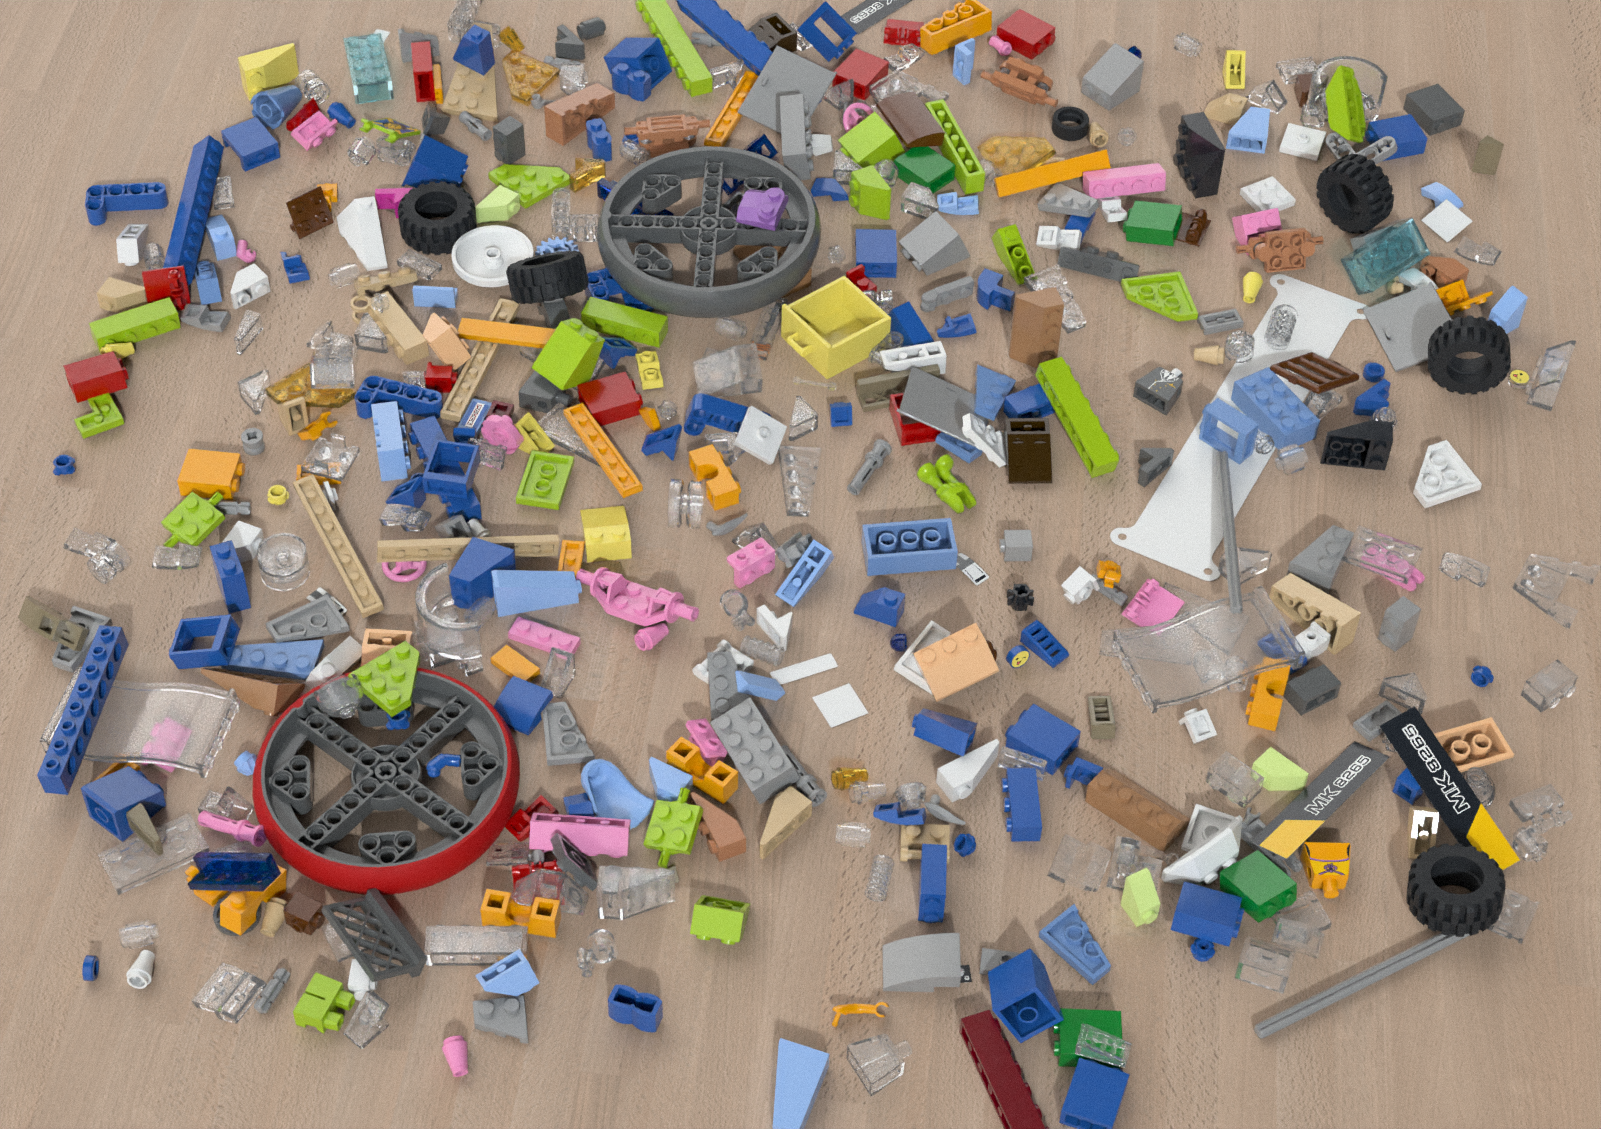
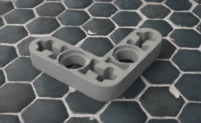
(1373, 148)

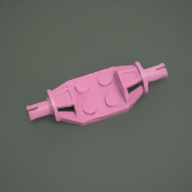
(635, 601)

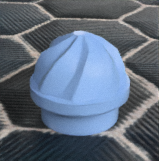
(245, 763)

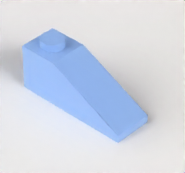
(220, 237)
(805, 573)

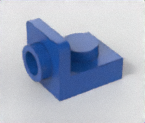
(1081, 771)

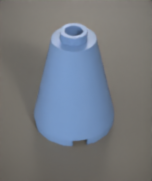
(275, 105)

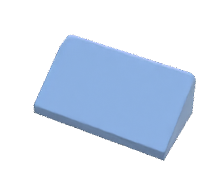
(758, 686)

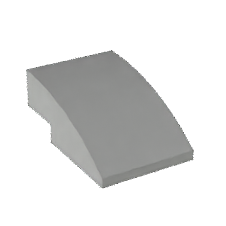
(922, 963)

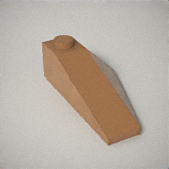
(256, 690)

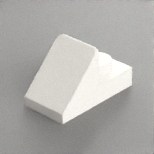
(776, 628)

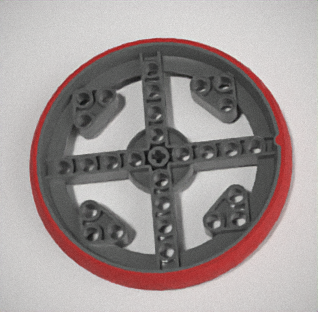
(386, 781)

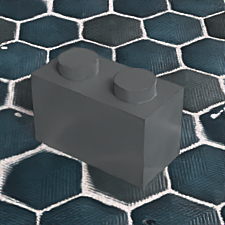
(509, 140)
(1312, 689)

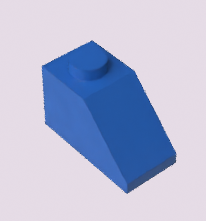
(882, 606)

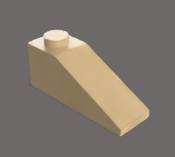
(787, 815)

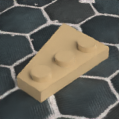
(377, 283)

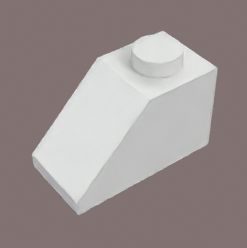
(245, 540)

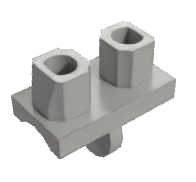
(794, 548)

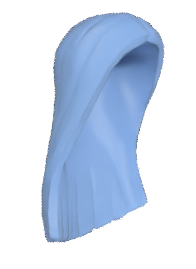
(613, 794)

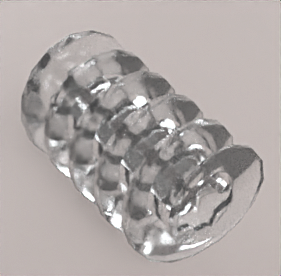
(1281, 327)

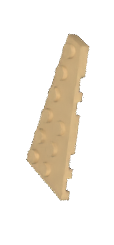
(473, 91)

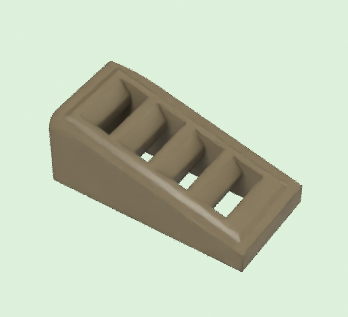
(1101, 718)
(143, 827)

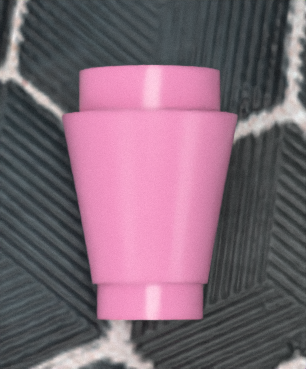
(650, 636)
(456, 1055)

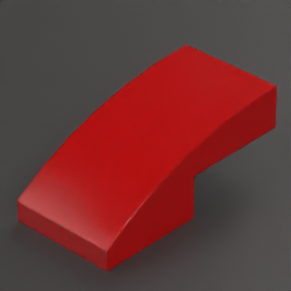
(519, 823)

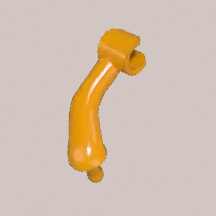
(856, 1008)

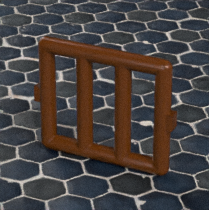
(1305, 361)

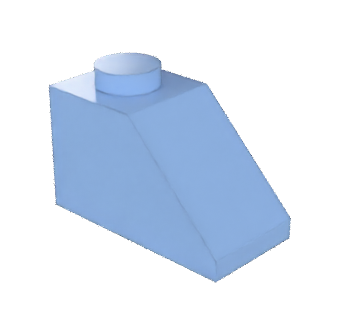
(1509, 309)
(668, 780)
(509, 976)

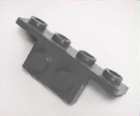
(1097, 263)

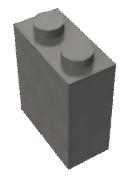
(1434, 109)

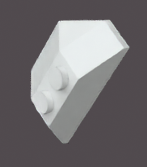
(1207, 858)

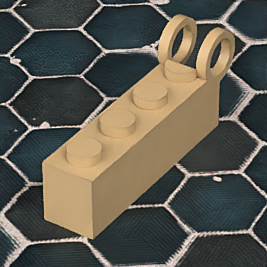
(397, 328)

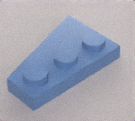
(991, 392)
(1074, 943)

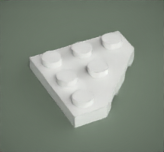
(1444, 476)

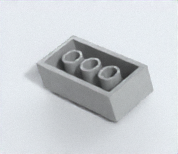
(796, 135)
(755, 750)

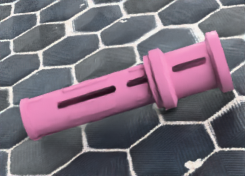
(241, 830)

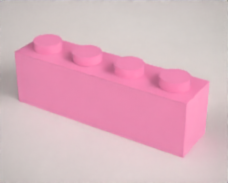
(1124, 181)
(584, 833)

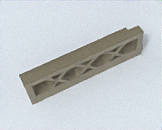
(882, 385)

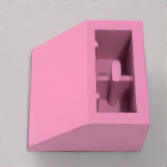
(1256, 223)

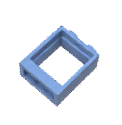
(1237, 449)

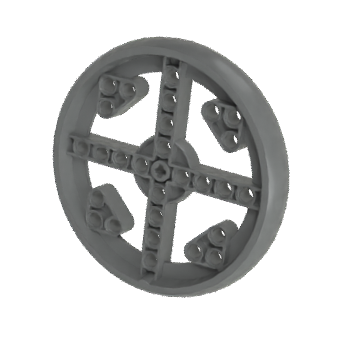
(706, 232)

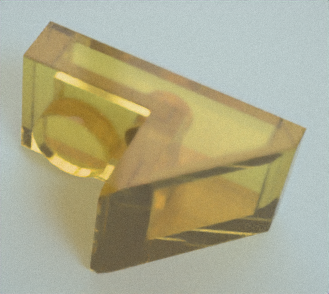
(586, 173)

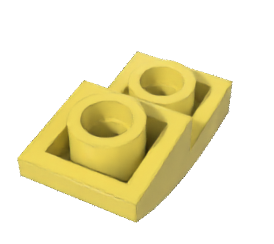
(649, 370)

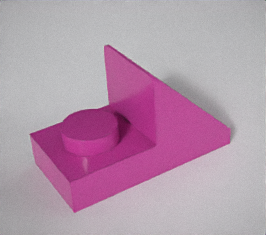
(390, 198)

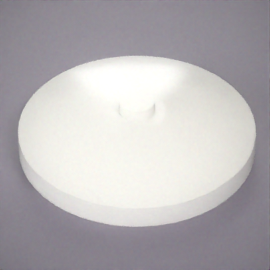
(486, 253)

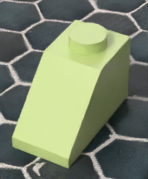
(498, 206)
(1279, 772)
(1140, 898)

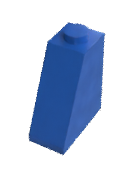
(476, 50)
(907, 322)
(944, 731)

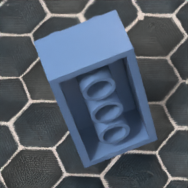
(1275, 408)
(909, 546)

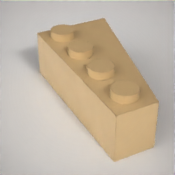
(1308, 604)

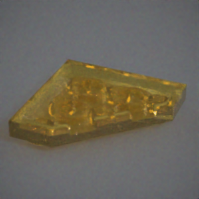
(527, 76)
(1016, 153)
(298, 385)

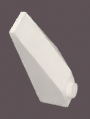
(362, 230)

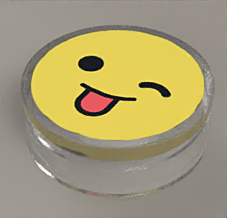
(1518, 379)

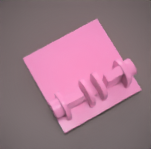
(1152, 605)

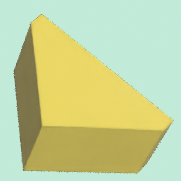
(1234, 69)
(533, 435)

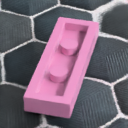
(542, 636)

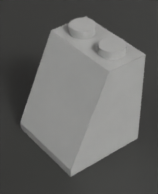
(1113, 77)
(933, 245)

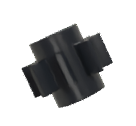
(1020, 597)

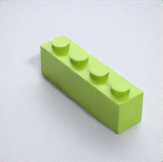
(625, 322)
(136, 324)

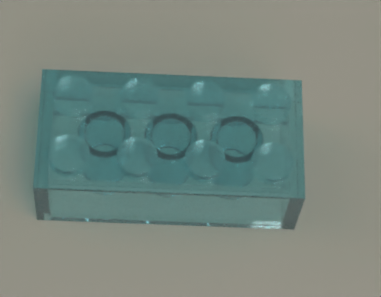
(368, 68)
(1385, 256)

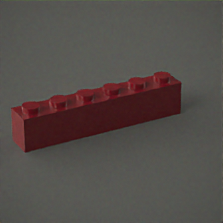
(999, 1072)

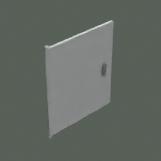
(784, 76)
(1408, 324)
(938, 404)

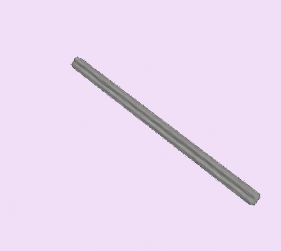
(1229, 534)
(1354, 984)

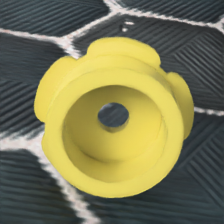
(277, 495)

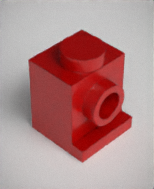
(440, 378)

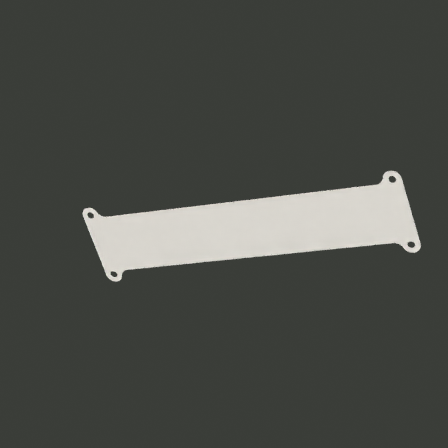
(1184, 513)

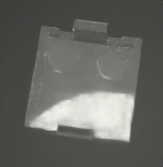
(330, 459)

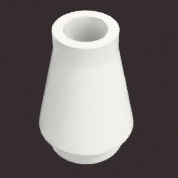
(141, 971)

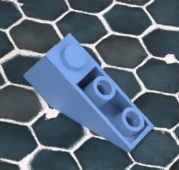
(207, 283)

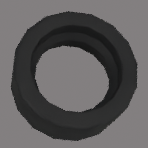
(1070, 114)

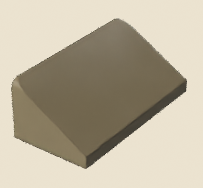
(1487, 156)

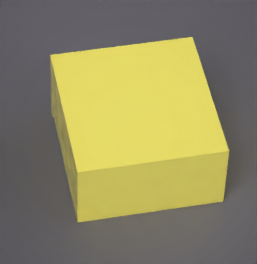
(834, 326)

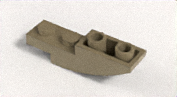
(52, 624)

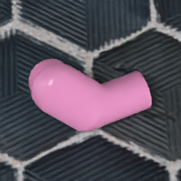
(244, 253)

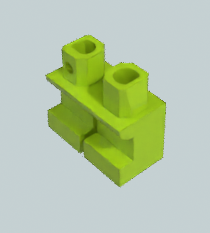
(320, 1004)

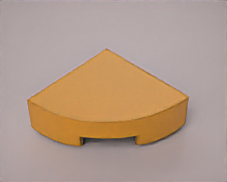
(650, 417)

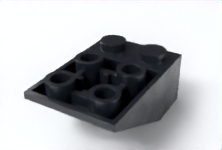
(1359, 445)

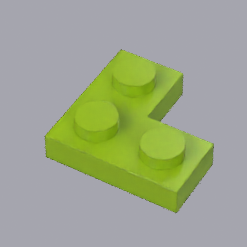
(104, 416)

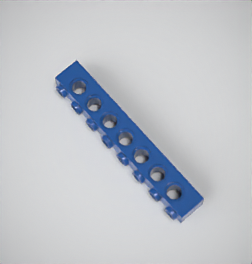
(83, 710)

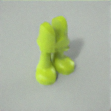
(951, 493)

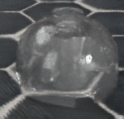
(340, 696)

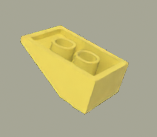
(268, 69)
(606, 534)

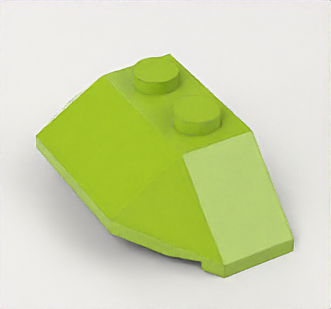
(1345, 105)

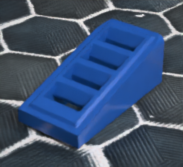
(1037, 631)

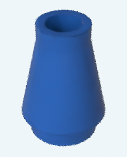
(341, 114)

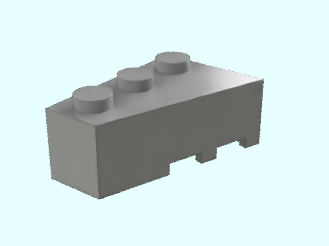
(1322, 558)

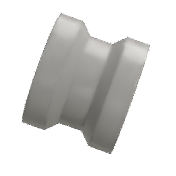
(253, 441)

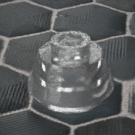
(1385, 414)
(911, 795)

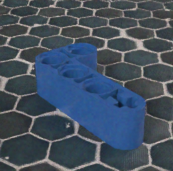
(123, 197)
(601, 285)
(409, 397)
(713, 412)

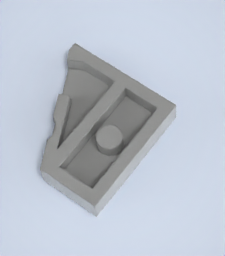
(406, 39)
(502, 1017)

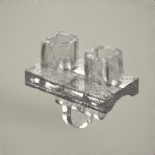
(490, 454)

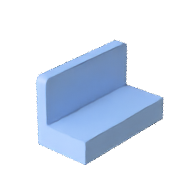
(964, 60)
(435, 296)

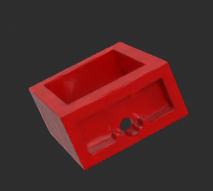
(910, 433)

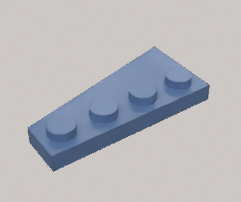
(277, 659)

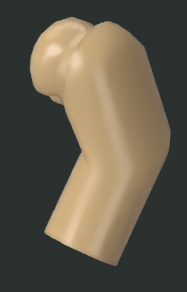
(1395, 287)

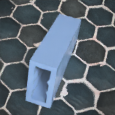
(533, 590)
(797, 1083)

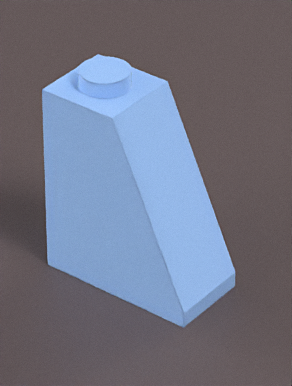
(1250, 131)

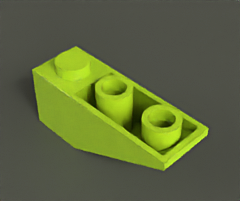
(1012, 252)

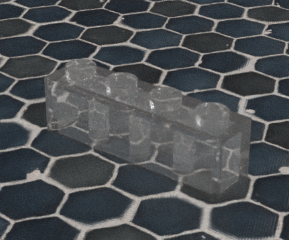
(473, 944)

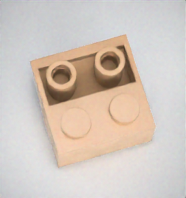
(445, 342)
(380, 641)

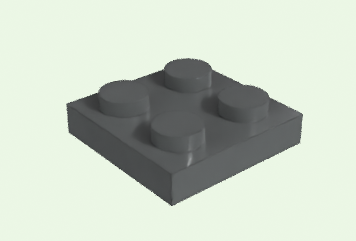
(573, 861)

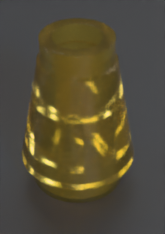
(511, 39)
(844, 776)

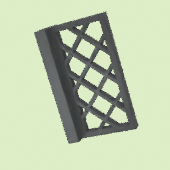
(389, 930)

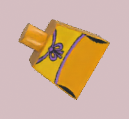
(1326, 866)

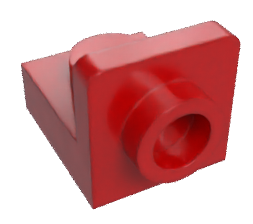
(857, 277)

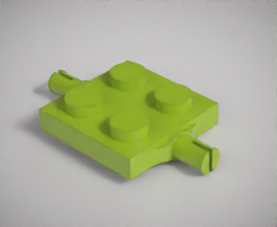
(193, 520)
(673, 827)

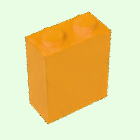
(211, 472)

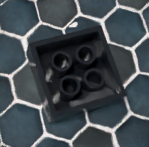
(1199, 155)

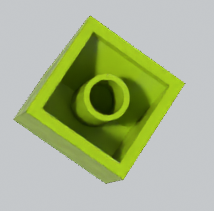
(870, 193)
(719, 919)

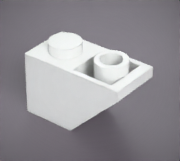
(249, 285)

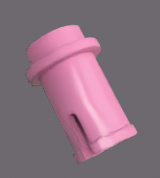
(1002, 47)

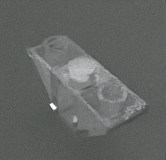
(554, 886)

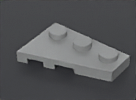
(308, 621)
(723, 683)

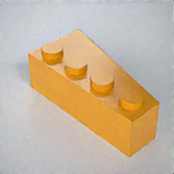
(956, 26)

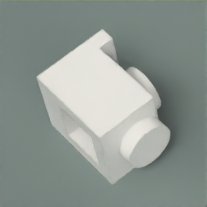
(1079, 586)
(1313, 641)
(359, 981)

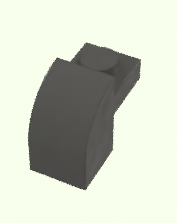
(554, 312)

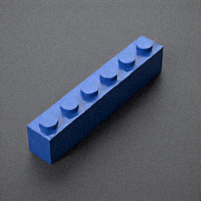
(424, 435)

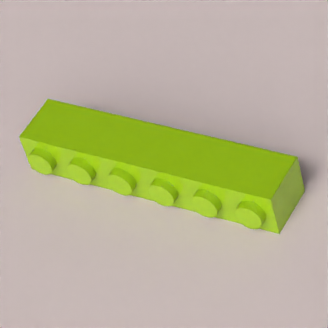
(957, 149)
(1077, 417)

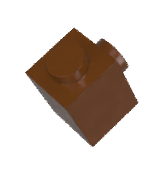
(304, 914)

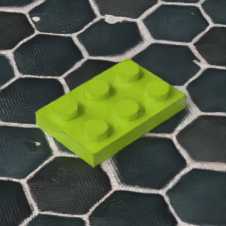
(545, 480)

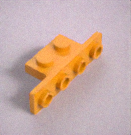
(1456, 297)

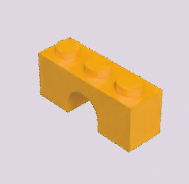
(709, 464)
(1265, 708)
(716, 781)
(240, 907)
(501, 910)

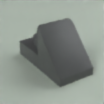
(568, 44)
(434, 122)
(1153, 463)

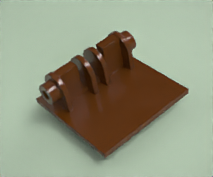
(309, 213)
(1193, 227)

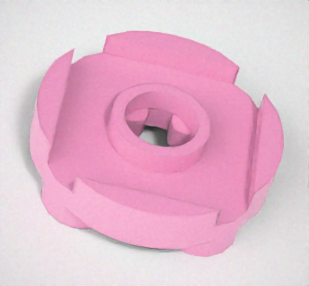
(501, 432)

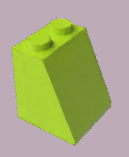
(871, 142)
(569, 354)

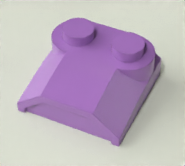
(762, 208)

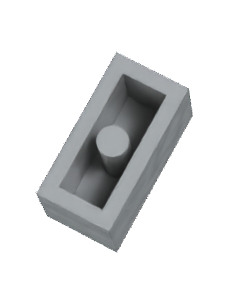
(1399, 623)

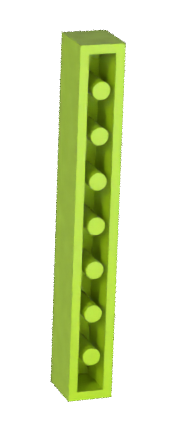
(677, 46)

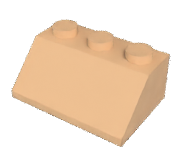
(956, 662)
(1475, 744)

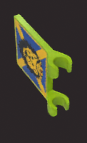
(390, 126)

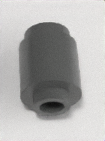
(591, 28)

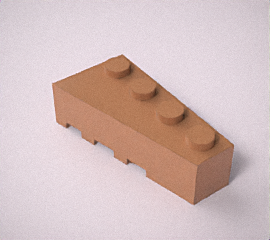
(568, 115)

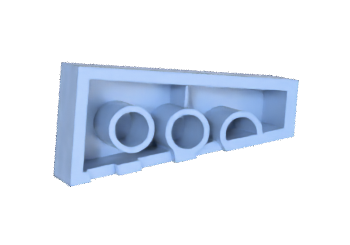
(389, 441)

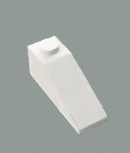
(131, 243)
(916, 356)
(335, 663)
(964, 773)

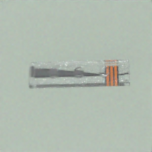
(767, 327)

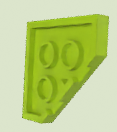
(530, 182)
(1163, 294)
(391, 678)

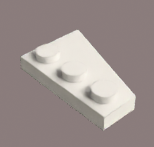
(985, 439)
(907, 665)

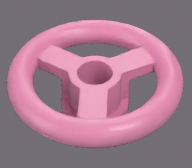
(851, 122)
(402, 566)

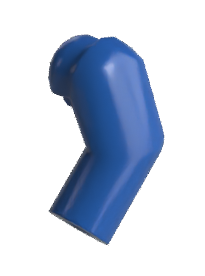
(440, 761)

